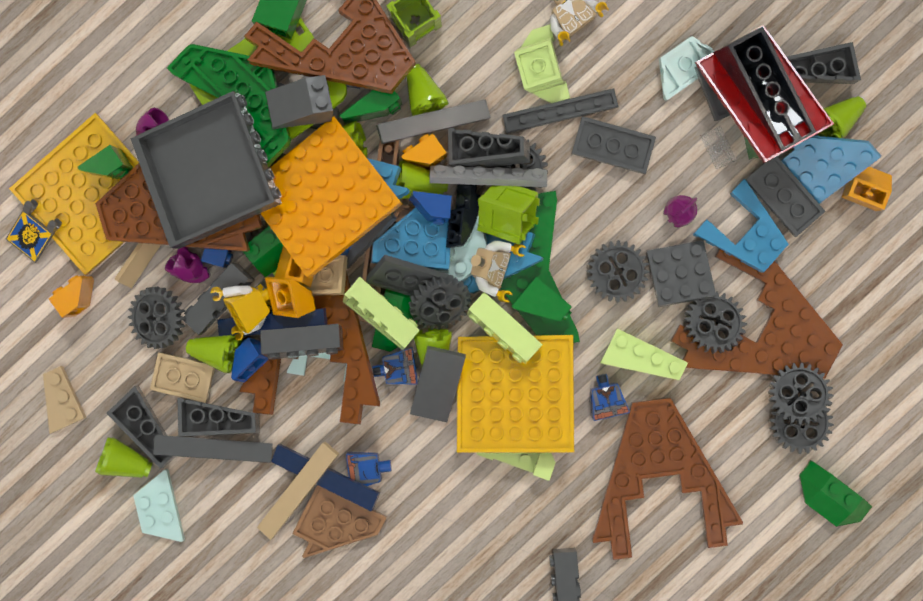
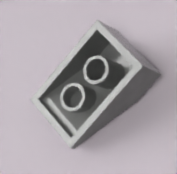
(300, 103)

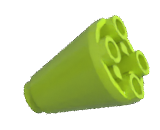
(424, 92)
(844, 117)
(214, 351)
(122, 461)

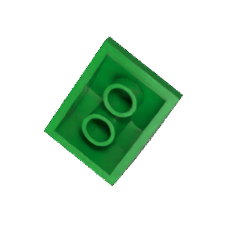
(372, 106)

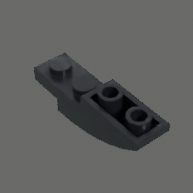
(463, 216)

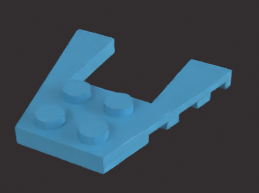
(759, 244)

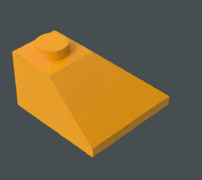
(289, 297)

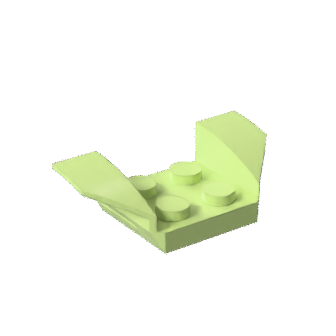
(540, 66)
(537, 463)

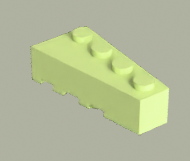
(380, 313)
(503, 328)
(636, 355)

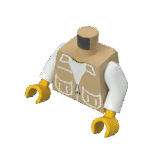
(573, 15)
(490, 267)

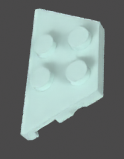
(678, 65)
(461, 257)
(158, 508)

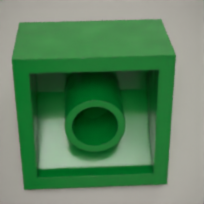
(107, 163)
(265, 252)

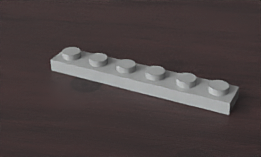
(488, 176)

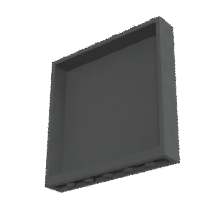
(206, 170)

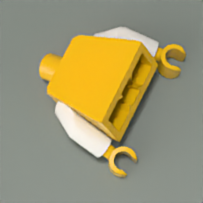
(246, 307)

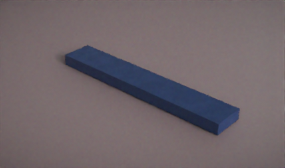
(272, 322)
(331, 480)

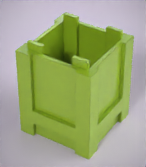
(402, 13)
(508, 212)

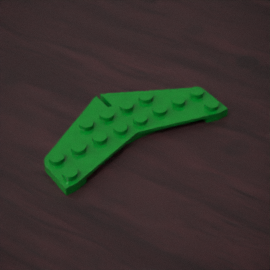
(225, 71)
(542, 247)

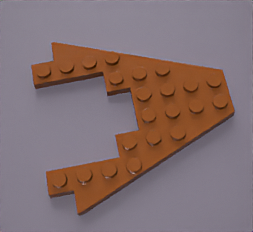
(363, 56)
(131, 216)
(790, 335)
(359, 379)
(658, 446)

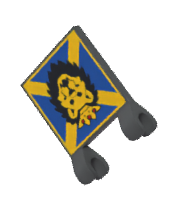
(30, 234)

